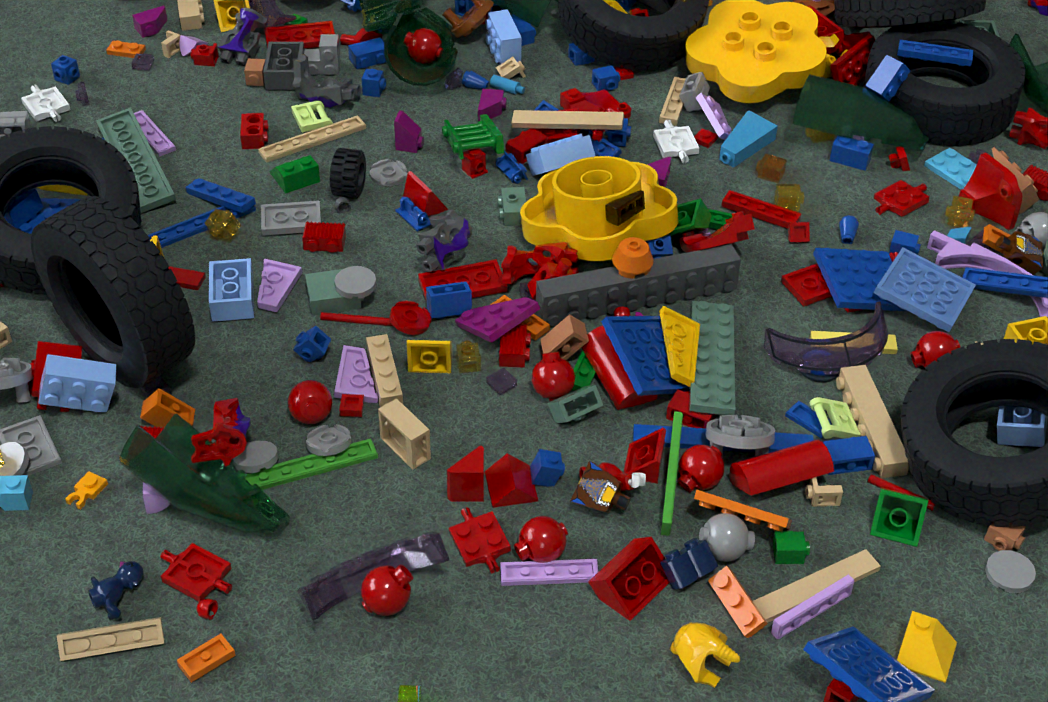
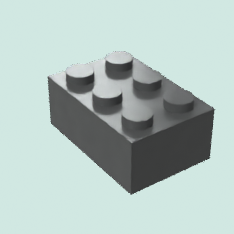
(280, 64)

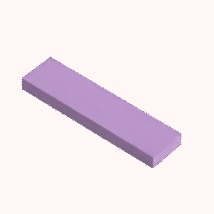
(154, 136)
(548, 573)
(812, 607)

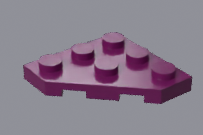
(497, 319)

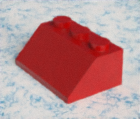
(631, 578)

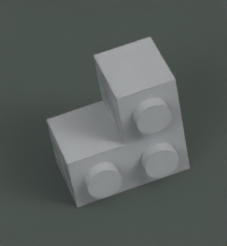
(327, 58)

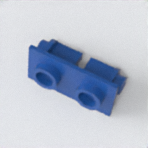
(516, 171)
(413, 215)

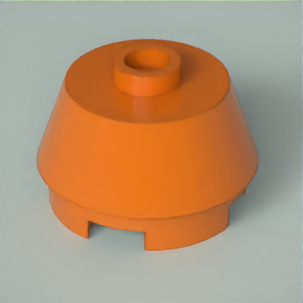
(633, 257)

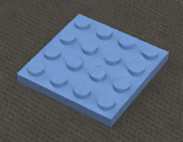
(925, 289)

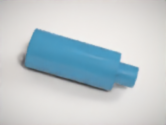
(506, 84)

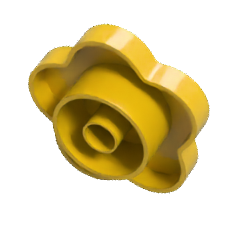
(757, 48)
(574, 202)

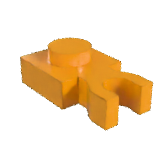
(88, 487)

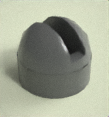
(342, 203)

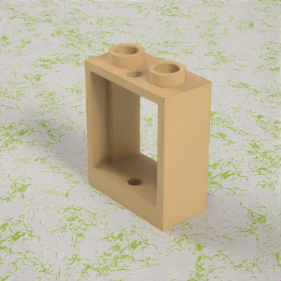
(404, 433)

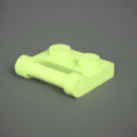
(306, 118)
(842, 421)

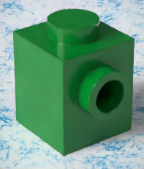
(790, 547)

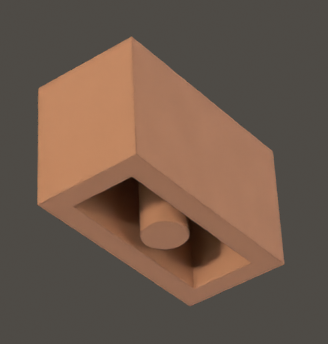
(565, 337)

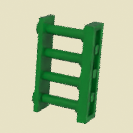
(474, 136)

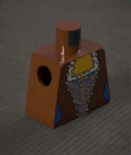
(1023, 251)
(599, 490)

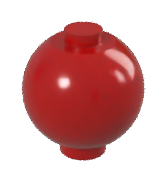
(424, 45)
(932, 347)
(553, 376)
(310, 402)
(700, 468)
(541, 540)
(386, 589)

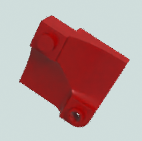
(592, 101)
(994, 192)
(731, 232)

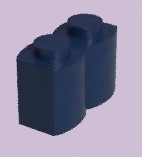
(689, 563)

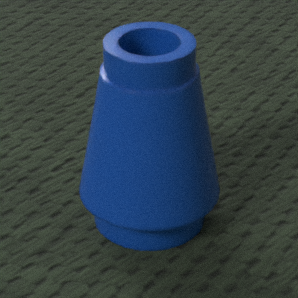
(475, 81)
(848, 229)

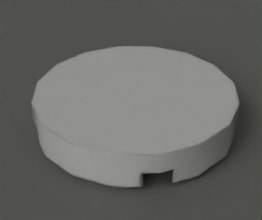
(383, 176)
(355, 282)
(328, 441)
(256, 456)
(15, 459)
(1010, 571)

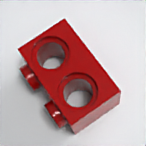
(253, 130)

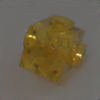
(960, 212)
(222, 224)

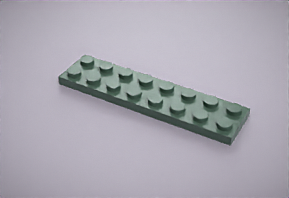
(127, 136)
(715, 365)

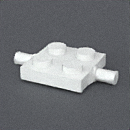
(45, 103)
(676, 141)

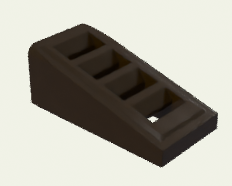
(624, 208)

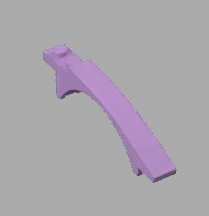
(959, 255)

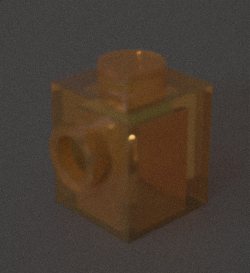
(771, 168)

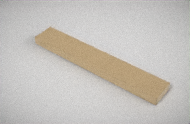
(568, 120)
(312, 138)
(784, 599)

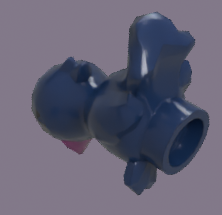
(109, 590)

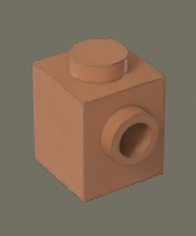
(254, 72)
(1005, 537)

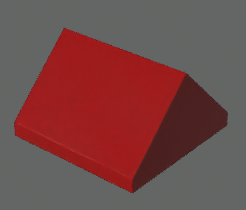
(422, 196)
(646, 455)
(466, 478)
(510, 482)

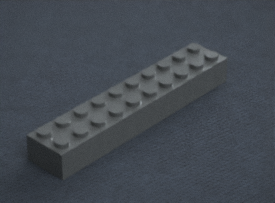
(669, 280)

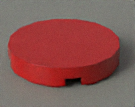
(410, 318)

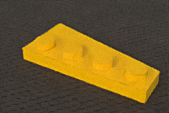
(681, 344)

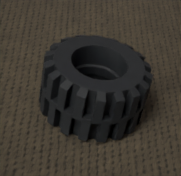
(347, 172)

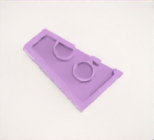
(715, 115)
(276, 284)
(355, 375)

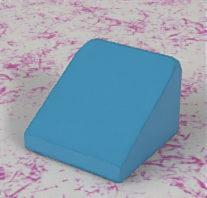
(960, 234)

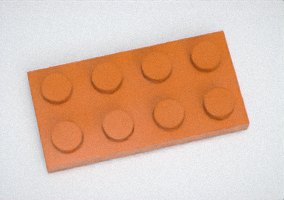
(751, 514)

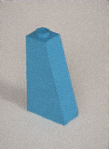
(747, 138)

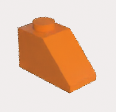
(161, 407)

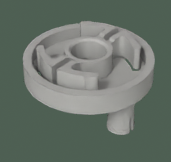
(16, 374)
(740, 433)

